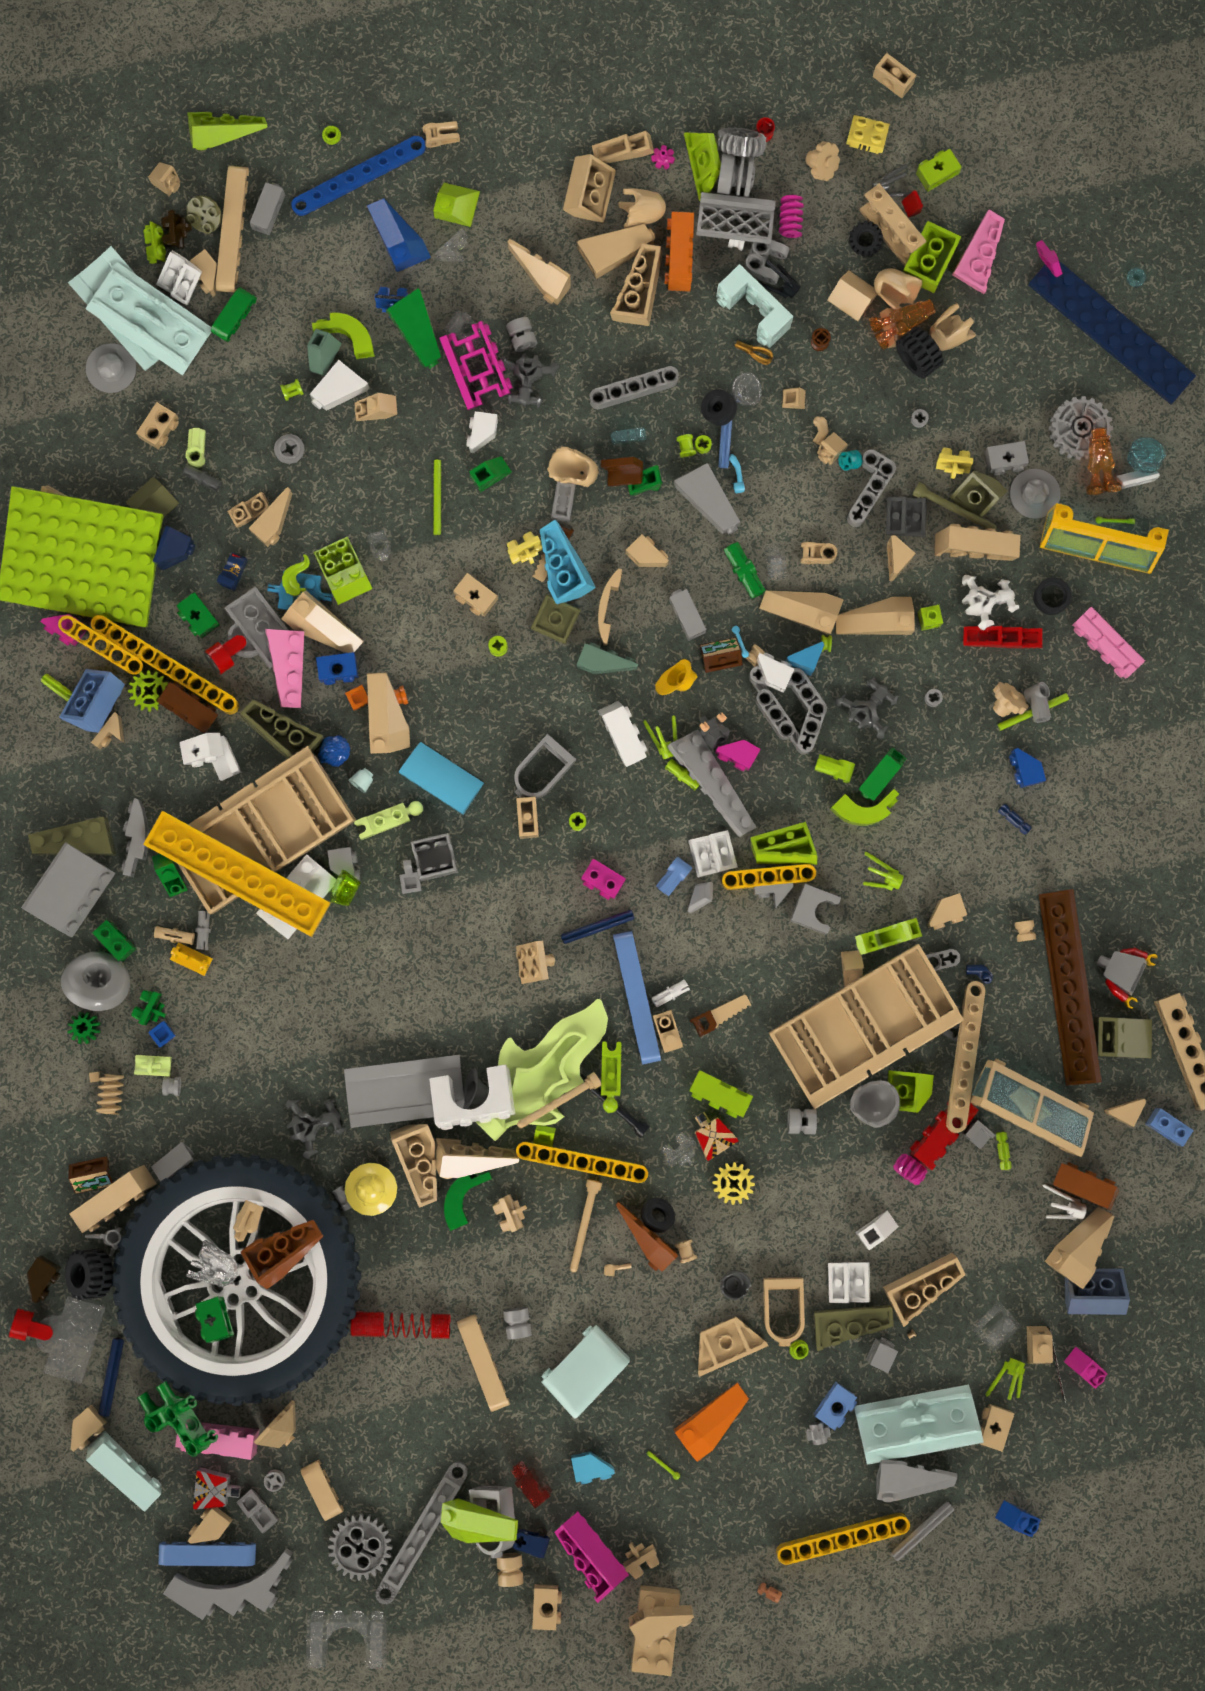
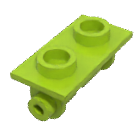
(153, 234)

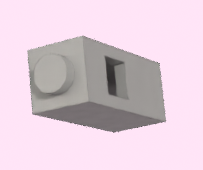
(267, 208)
(687, 614)

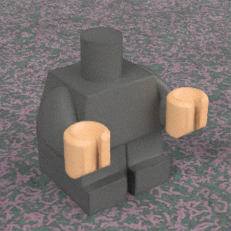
(714, 731)

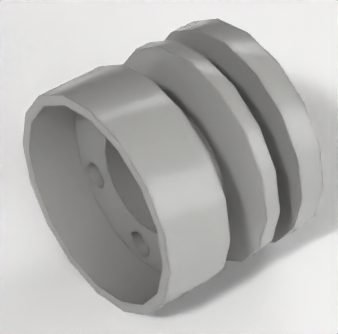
(736, 175)

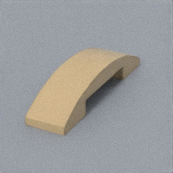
(613, 584)

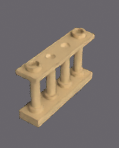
(895, 226)

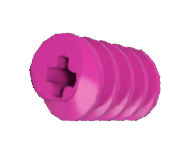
(789, 214)

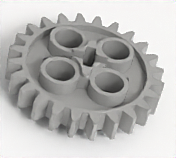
(350, 1562)

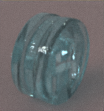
(1146, 455)

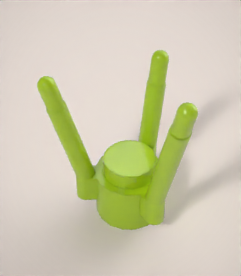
(662, 748)
(892, 878)
(1015, 1369)

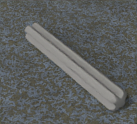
(922, 1531)

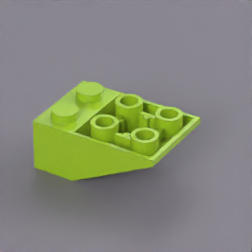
(342, 570)

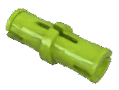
(682, 774)

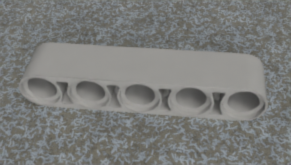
(640, 381)

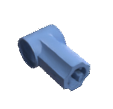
(676, 873)

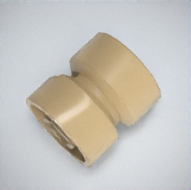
(509, 1570)

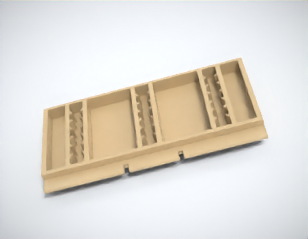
(274, 822)
(866, 1026)

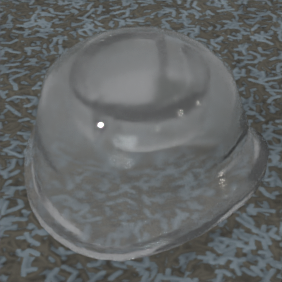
(746, 389)

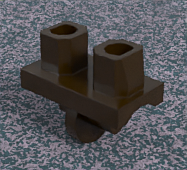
(177, 229)

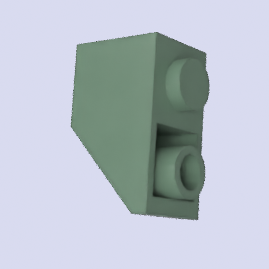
(322, 351)

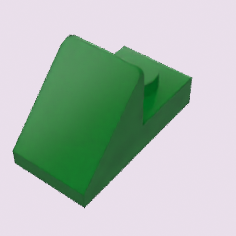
(650, 481)

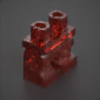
(530, 1484)

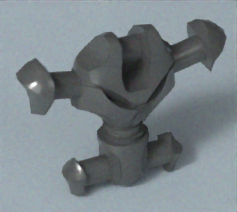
(528, 371)
(865, 712)
(307, 1126)

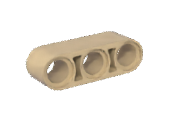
(321, 1491)

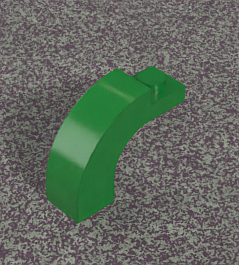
(453, 1204)

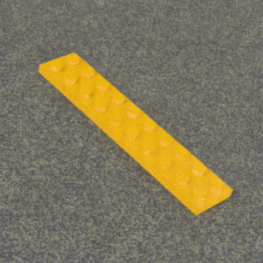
(237, 873)

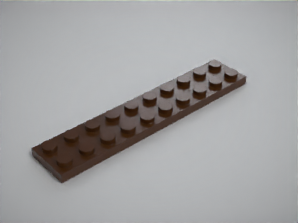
(1070, 987)

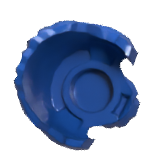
(334, 751)

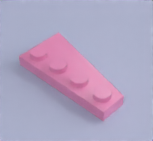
(978, 257)

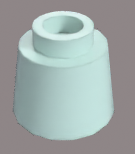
(361, 780)

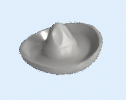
(96, 981)

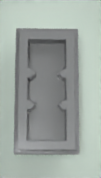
(563, 501)

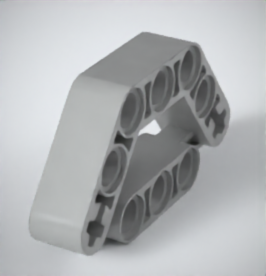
(784, 720)

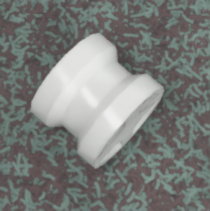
(737, 243)

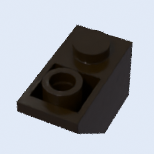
(40, 1277)

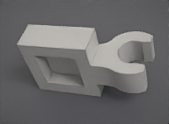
(409, 881)

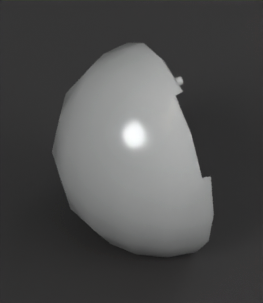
(875, 1103)

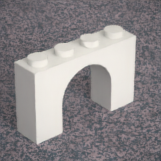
(498, 1103)

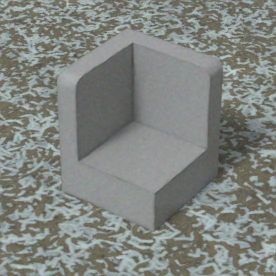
(978, 1134)

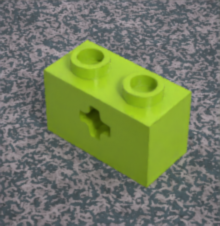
(932, 178)

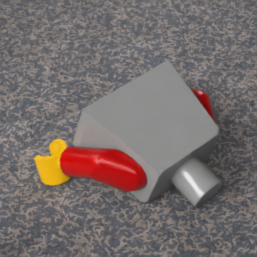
(1124, 972)

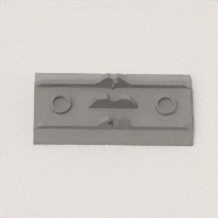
(398, 1090)

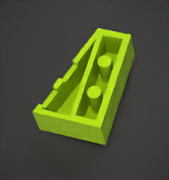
(785, 846)
(720, 1094)

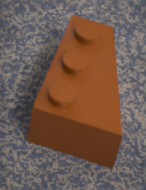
(1086, 1185)

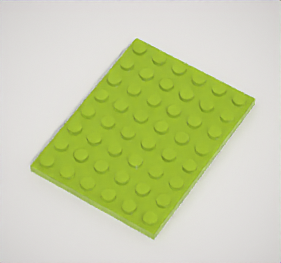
(79, 556)

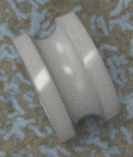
(924, 414)
(935, 703)

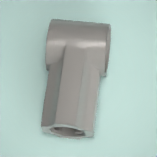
(1037, 698)

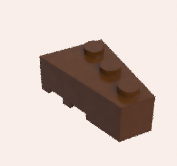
(187, 707)

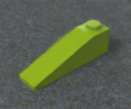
(214, 131)
(476, 1524)

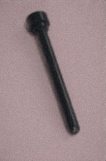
(639, 1127)

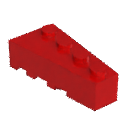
(936, 1138)

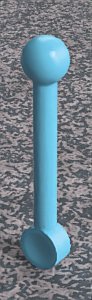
(736, 630)

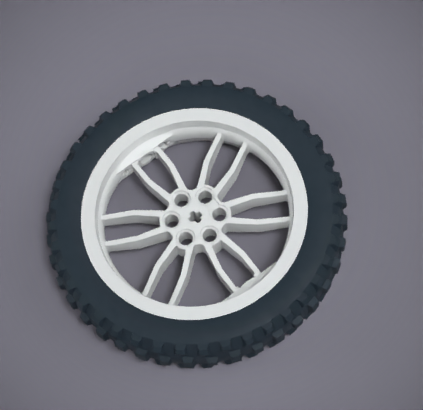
(150, 1315)

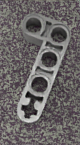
(869, 492)

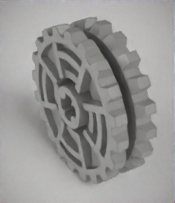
(1068, 420)

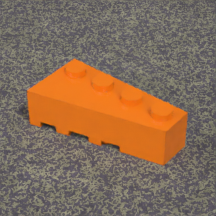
(681, 251)

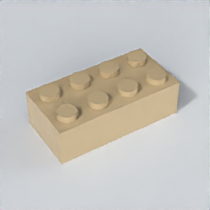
(659, 1657)

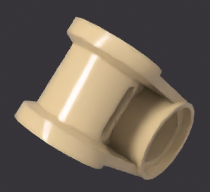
(816, 553)

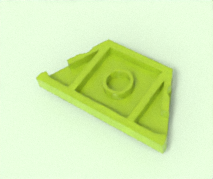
(703, 160)

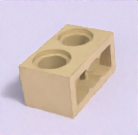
(153, 424)

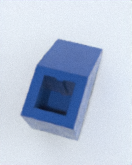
(1028, 769)
(1018, 1519)

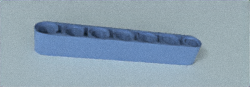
(637, 997)

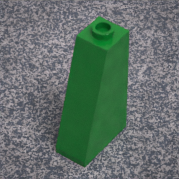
(415, 327)

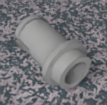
(339, 1194)

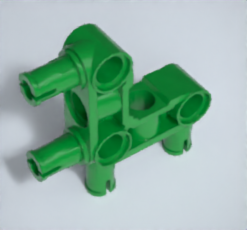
(177, 1412)

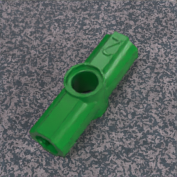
(745, 570)

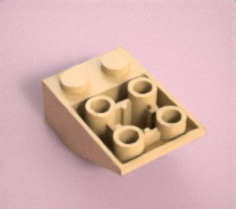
(658, 1621)

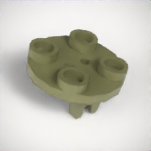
(196, 209)

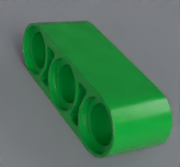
(232, 314)

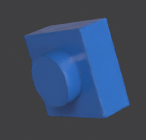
(162, 1034)

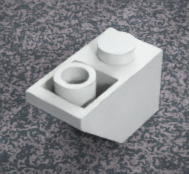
(483, 430)
(774, 673)
(877, 1230)

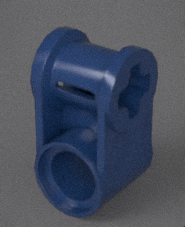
(532, 1544)

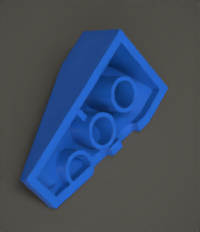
(400, 240)

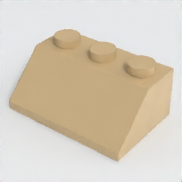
(589, 188)

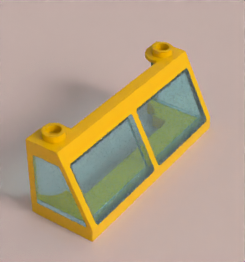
(1101, 543)

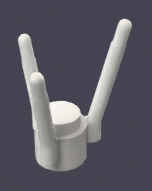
(1075, 1209)

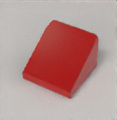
(912, 204)

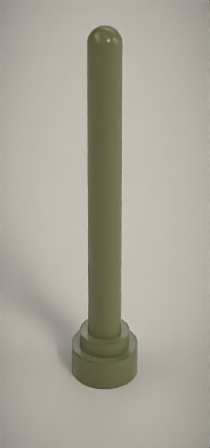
(922, 491)

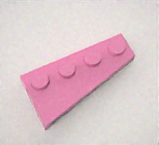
(287, 660)

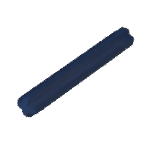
(597, 926)
(111, 1377)

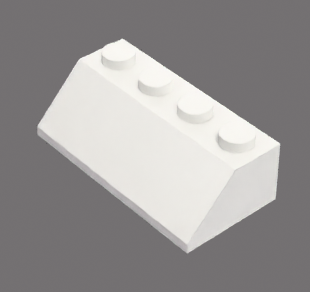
(312, 878)

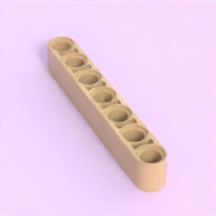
(231, 229)

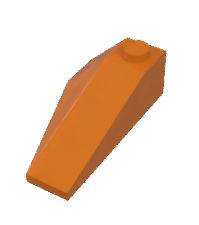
(708, 1425)

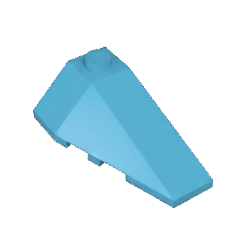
(566, 572)

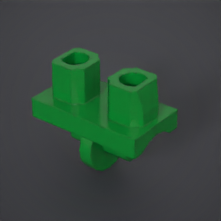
(152, 999)

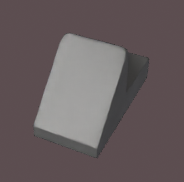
(779, 892)

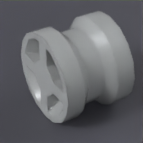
(171, 1086)
(273, 1484)

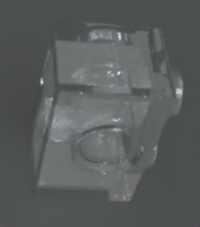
(459, 323)

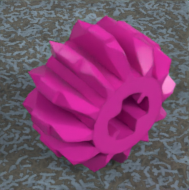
(910, 1169)

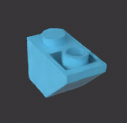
(590, 1466)

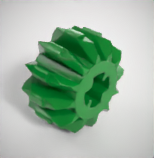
(81, 1020)

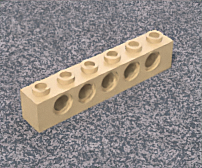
(1179, 1045)

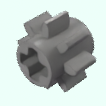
(818, 1433)

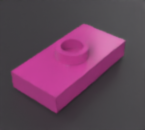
(1049, 258)

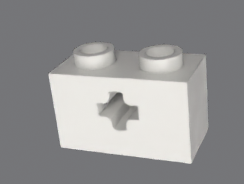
(201, 749)

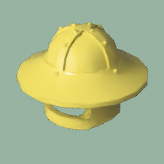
(371, 1189)

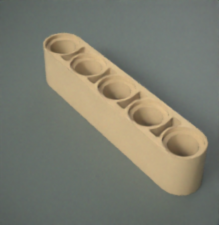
(482, 1363)

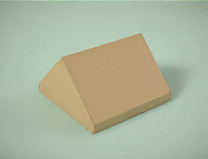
(852, 295)
(898, 556)

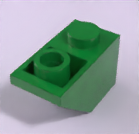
(489, 473)
(169, 874)

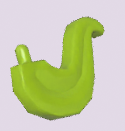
(289, 577)

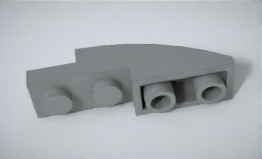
(138, 830)

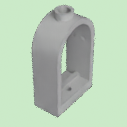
(558, 751)
(505, 1506)

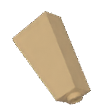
(614, 248)

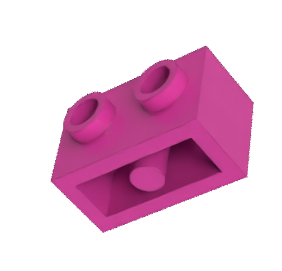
(603, 879)

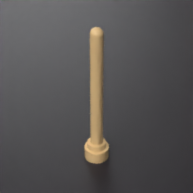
(591, 1082)
(592, 1187)

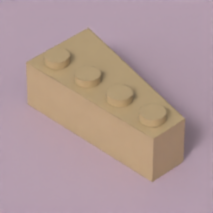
(977, 543)
(113, 1198)
(920, 1288)

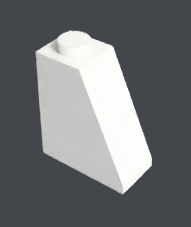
(338, 387)

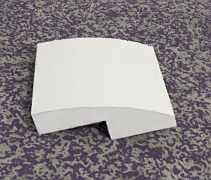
(179, 277)
(712, 853)
(849, 1282)

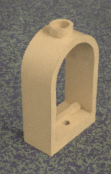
(784, 1283)

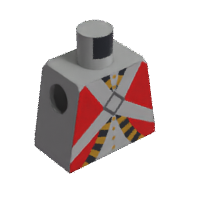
(213, 1489)

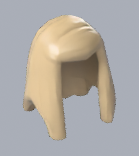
(645, 210)
(897, 287)
(951, 330)

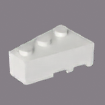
(623, 733)

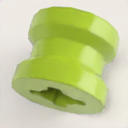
(498, 649)

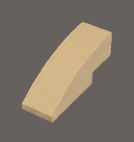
(624, 147)

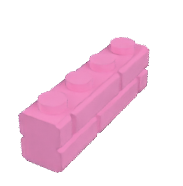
(1108, 643)

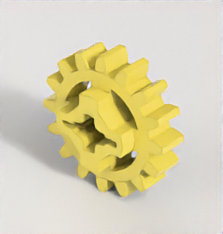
(726, 1189)

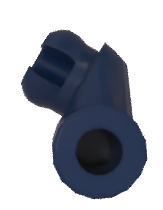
(981, 971)

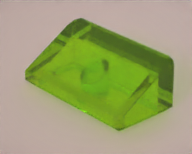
(344, 889)

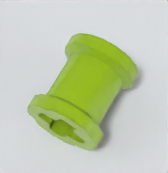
(291, 389)
(686, 445)
(581, 825)

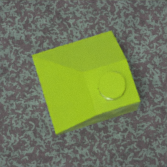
(456, 204)
(913, 1089)

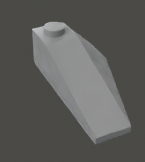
(899, 1481)

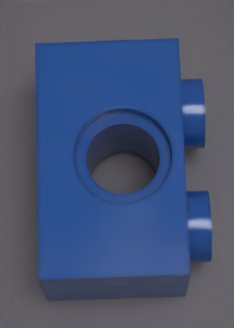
(326, 664)

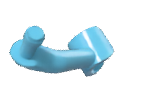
(739, 485)

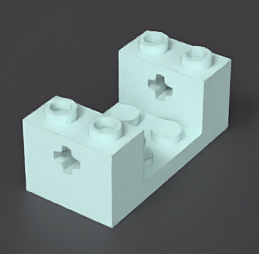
(741, 283)

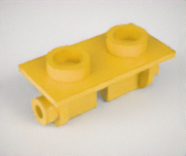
(191, 958)

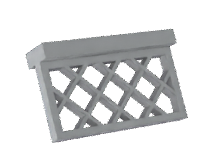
(737, 207)

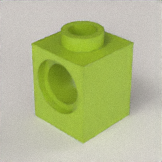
(930, 617)

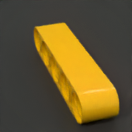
(110, 646)
(777, 873)

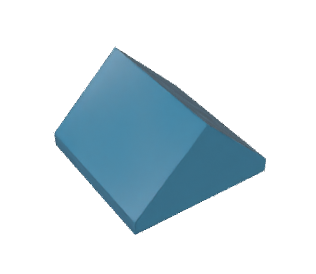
(806, 659)

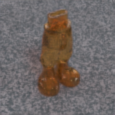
(905, 320)
(1101, 458)

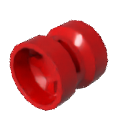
(766, 125)

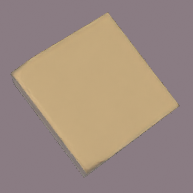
(794, 398)

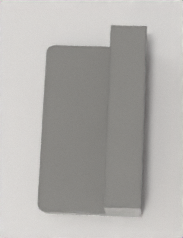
(173, 1161)

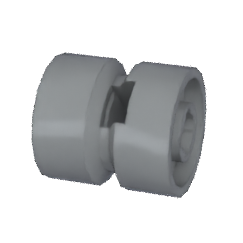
(520, 331)
(794, 1122)
(517, 1323)

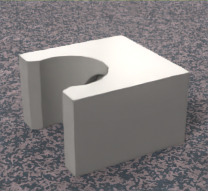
(805, 908)

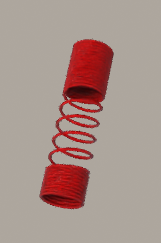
(372, 1325)

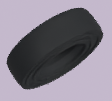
(650, 1222)

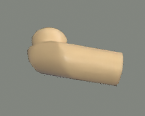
(823, 430)

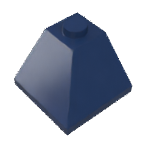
(173, 548)

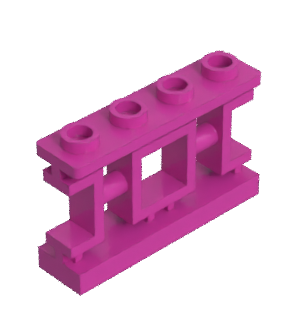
(463, 370)

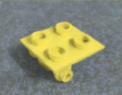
(868, 133)

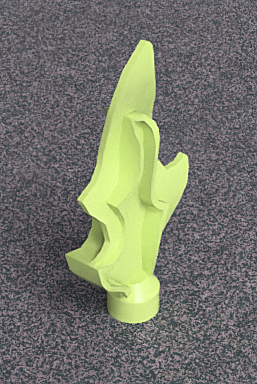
(550, 1067)

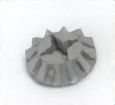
(291, 440)

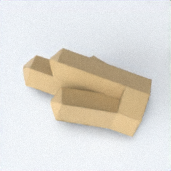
(247, 1220)

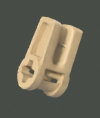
(437, 131)

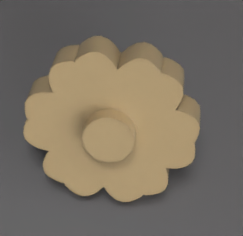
(823, 160)
(1008, 700)

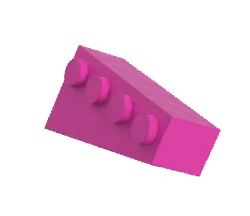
(591, 1556)

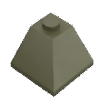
(978, 493)

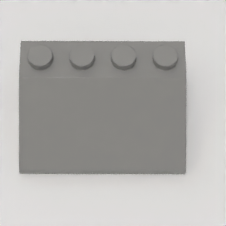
(68, 890)

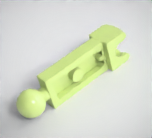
(388, 818)

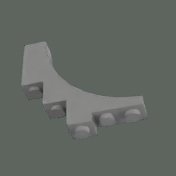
(201, 1597)

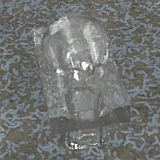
(682, 1153)

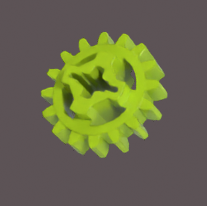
(139, 682)

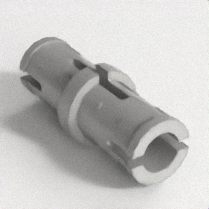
(202, 930)

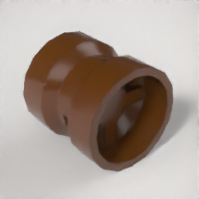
(818, 342)

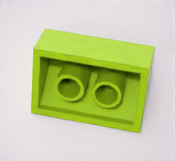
(932, 257)

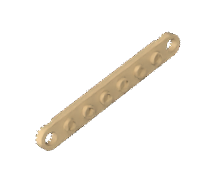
(965, 1057)

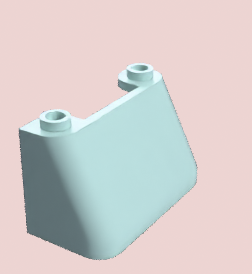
(585, 1371)

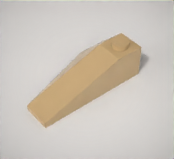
(548, 278)
(805, 608)
(883, 617)
(320, 624)
(386, 721)
(417, 1156)
(462, 1160)
(1079, 1250)
(280, 1429)

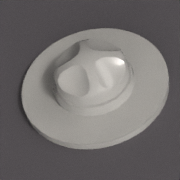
(110, 368)
(1034, 493)

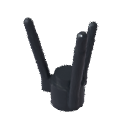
(790, 286)

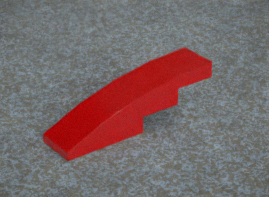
(1003, 637)

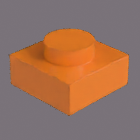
(357, 697)

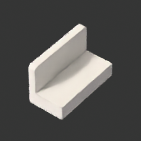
(226, 765)

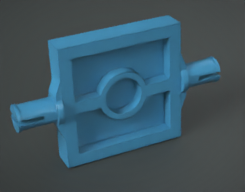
(310, 582)

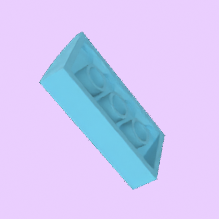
(441, 778)

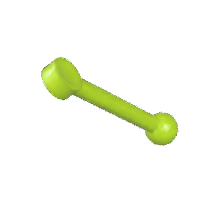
(1099, 520)
(676, 1475)

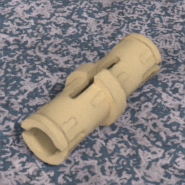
(174, 935)

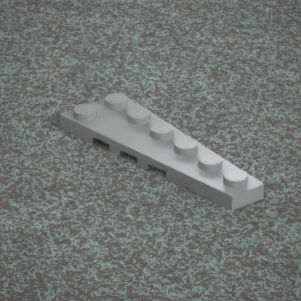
(703, 767)

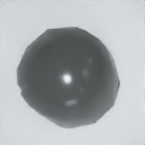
(727, 1284)

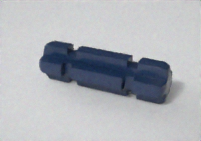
(1014, 819)

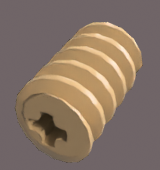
(110, 1093)

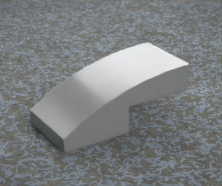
(257, 1510)

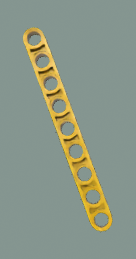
(157, 660)

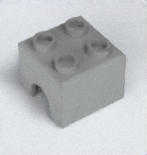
(434, 857)

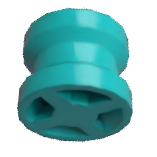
(850, 460)

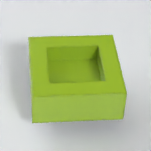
(544, 1135)

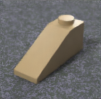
(270, 523)

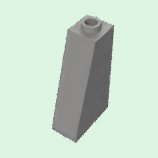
(707, 496)

